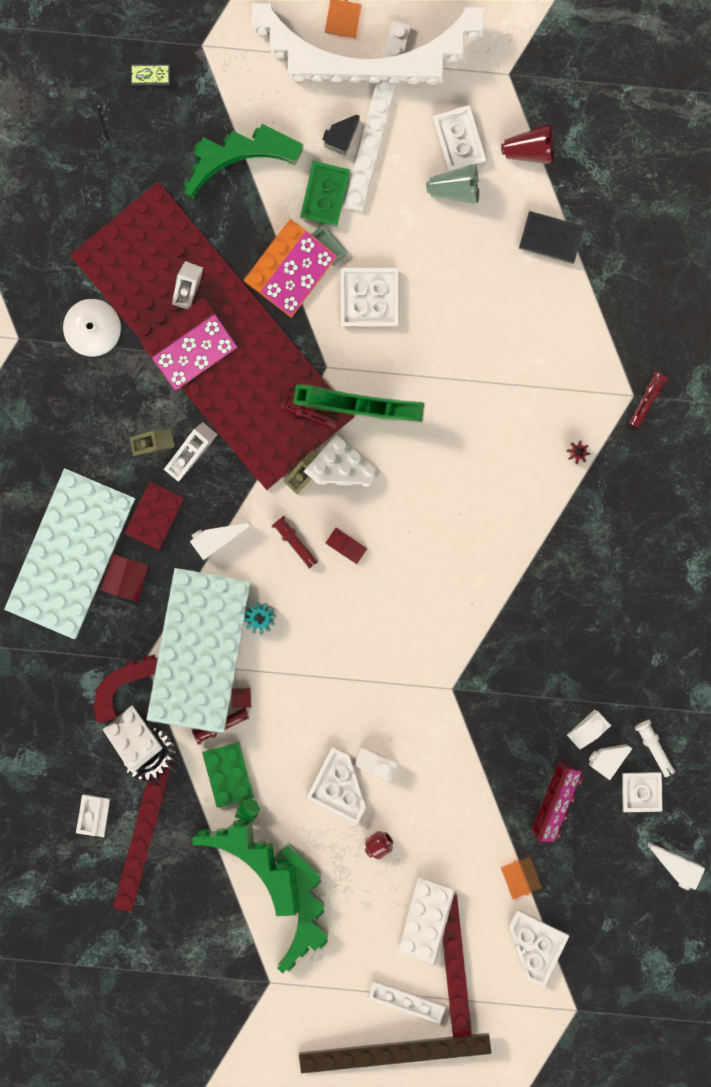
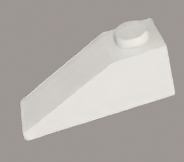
(190, 451)
(212, 540)
(683, 870)

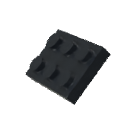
(551, 237)

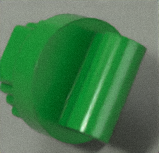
(247, 810)

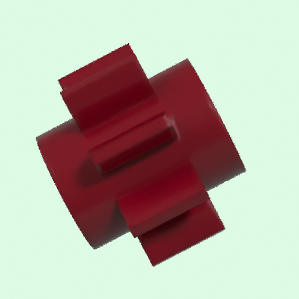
(584, 452)

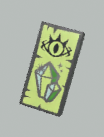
(150, 74)

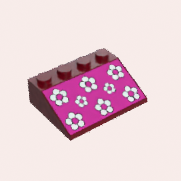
(189, 344)
(556, 802)

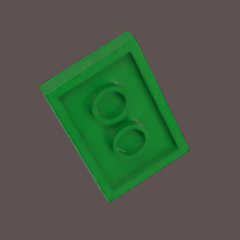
(325, 193)
(228, 774)

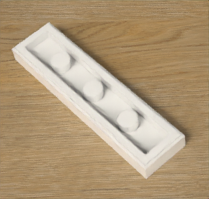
(406, 1001)

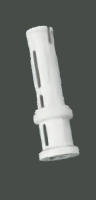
(651, 740)

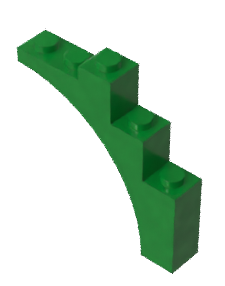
(213, 157)
(358, 405)
(278, 878)
(311, 906)

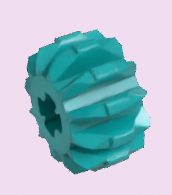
(255, 623)

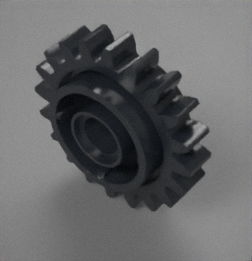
(158, 762)

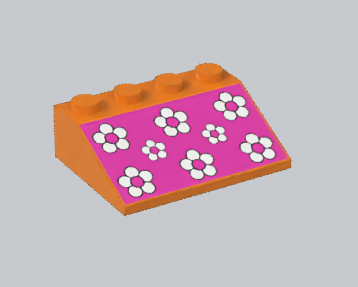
(290, 268)

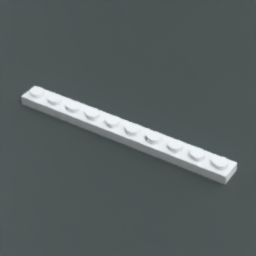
(375, 123)

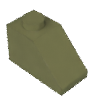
(152, 442)
(298, 478)

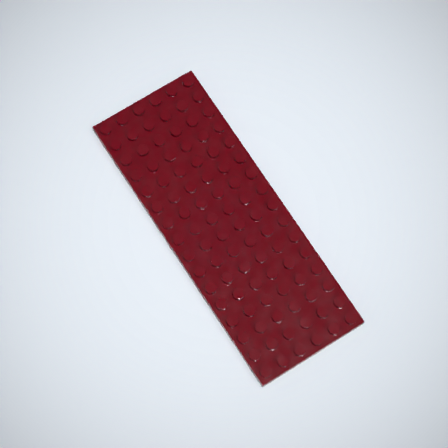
(137, 270)

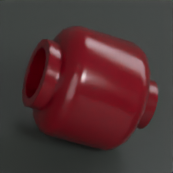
(378, 845)

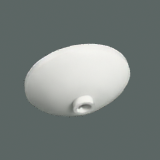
(103, 334)

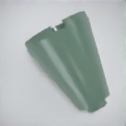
(456, 185)

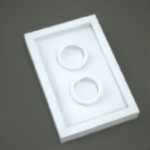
(459, 138)
(132, 739)

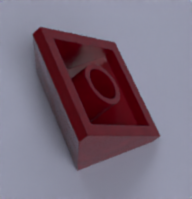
(124, 577)

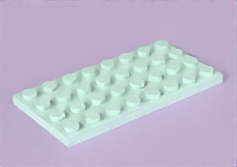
(69, 554)
(198, 651)

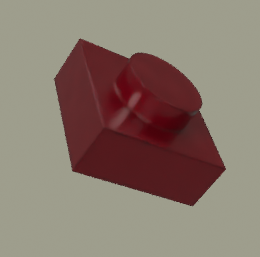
(241, 697)

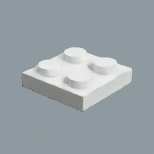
(642, 792)

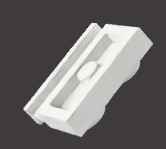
(93, 815)

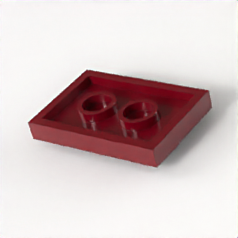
(154, 515)

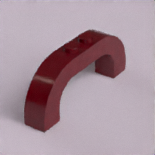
(105, 695)

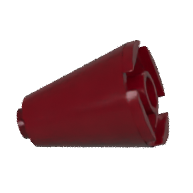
(530, 146)

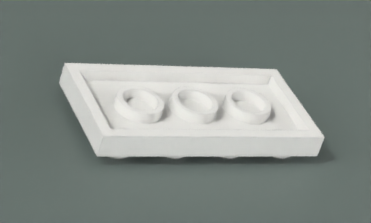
(426, 920)

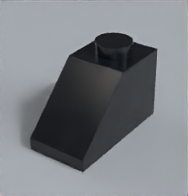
(341, 134)

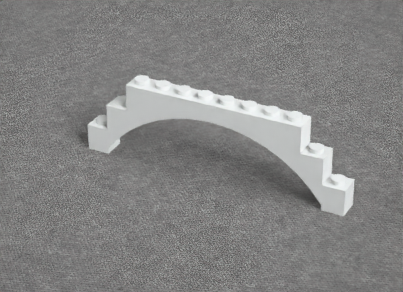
(414, 66)

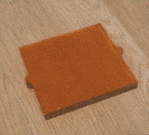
(343, 18)
(521, 877)

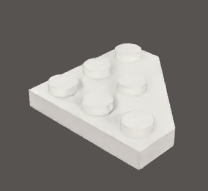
(341, 465)
(338, 787)
(537, 946)

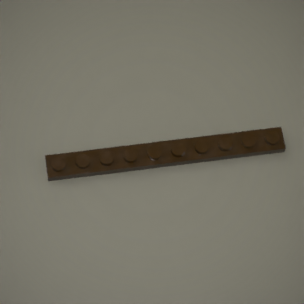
(395, 1053)

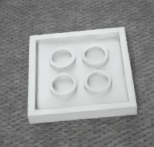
(369, 297)

